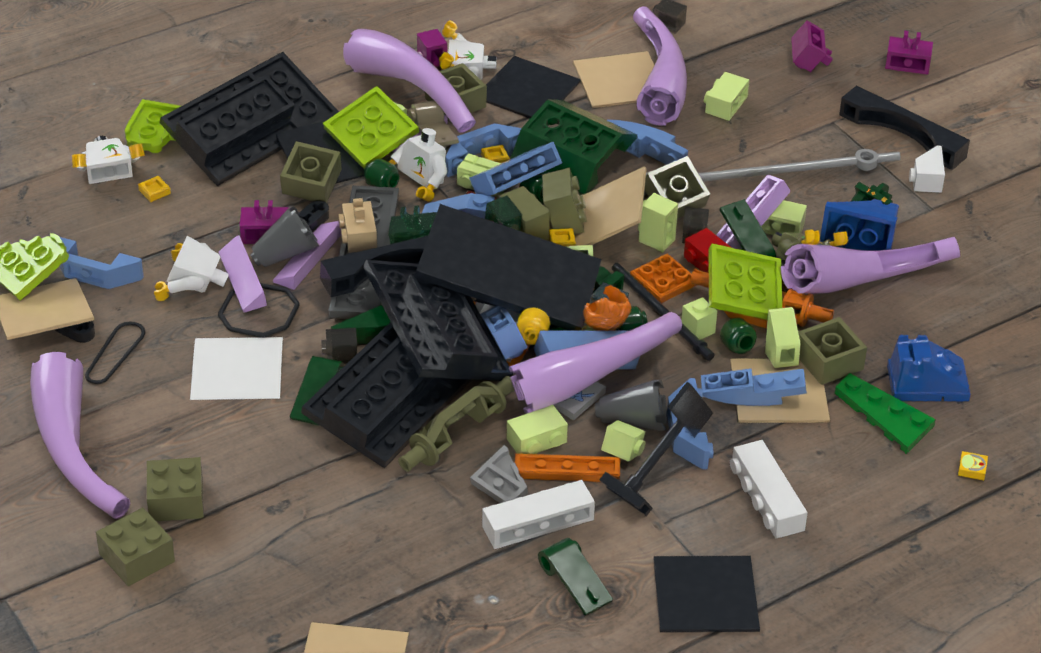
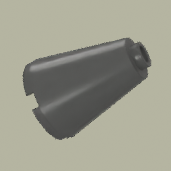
(284, 239)
(636, 406)

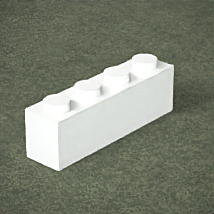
(768, 489)
(538, 514)

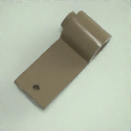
(431, 116)

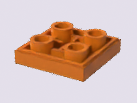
(663, 277)

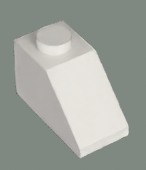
(928, 171)

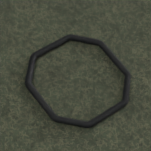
(255, 333)

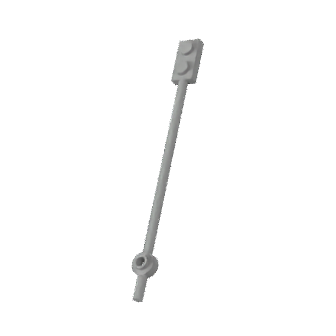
(864, 159)

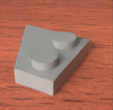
(500, 478)

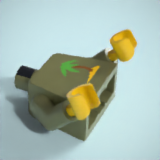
(788, 239)

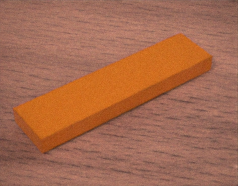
(566, 467)

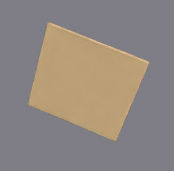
(614, 78)
(613, 208)
(44, 309)
(795, 409)
(349, 639)

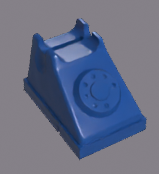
(867, 224)
(926, 372)

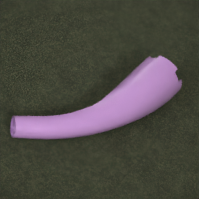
(386, 56)
(667, 83)
(834, 268)
(568, 371)
(56, 402)

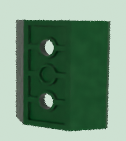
(570, 138)

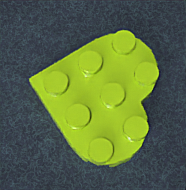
(145, 126)
(29, 263)

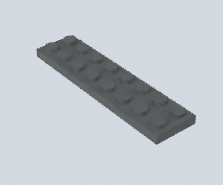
(364, 298)

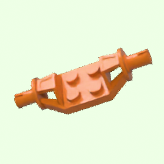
(790, 299)

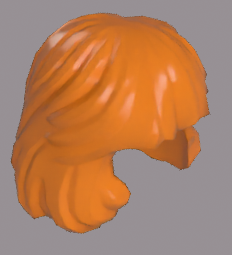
(605, 313)

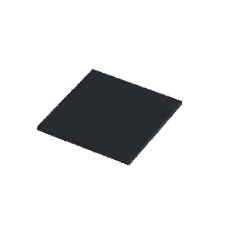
(527, 85)
(318, 136)
(706, 594)

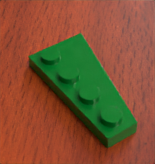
(892, 415)

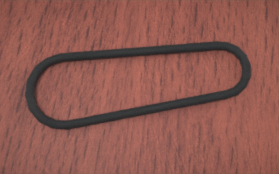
(121, 360)

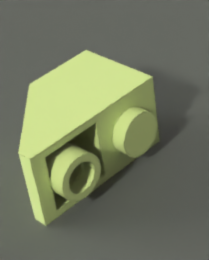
(782, 338)

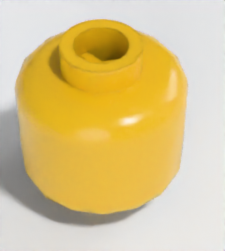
(531, 323)

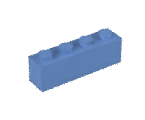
(516, 170)
(558, 340)

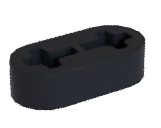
(315, 214)
(80, 332)

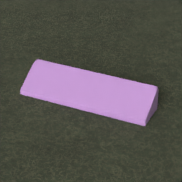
(762, 202)
(302, 264)
(242, 275)

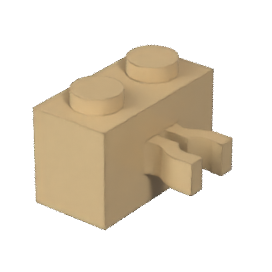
(358, 226)

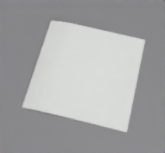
(236, 368)

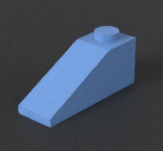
(470, 203)
(504, 331)

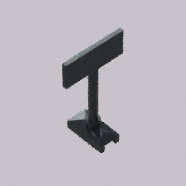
(692, 415)

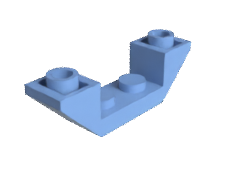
(481, 138)
(122, 271)
(696, 449)

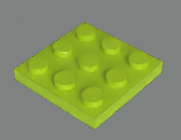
(371, 127)
(744, 281)

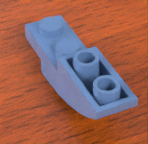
(653, 142)
(743, 388)

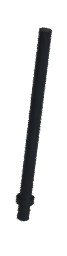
(699, 345)

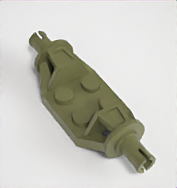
(477, 403)

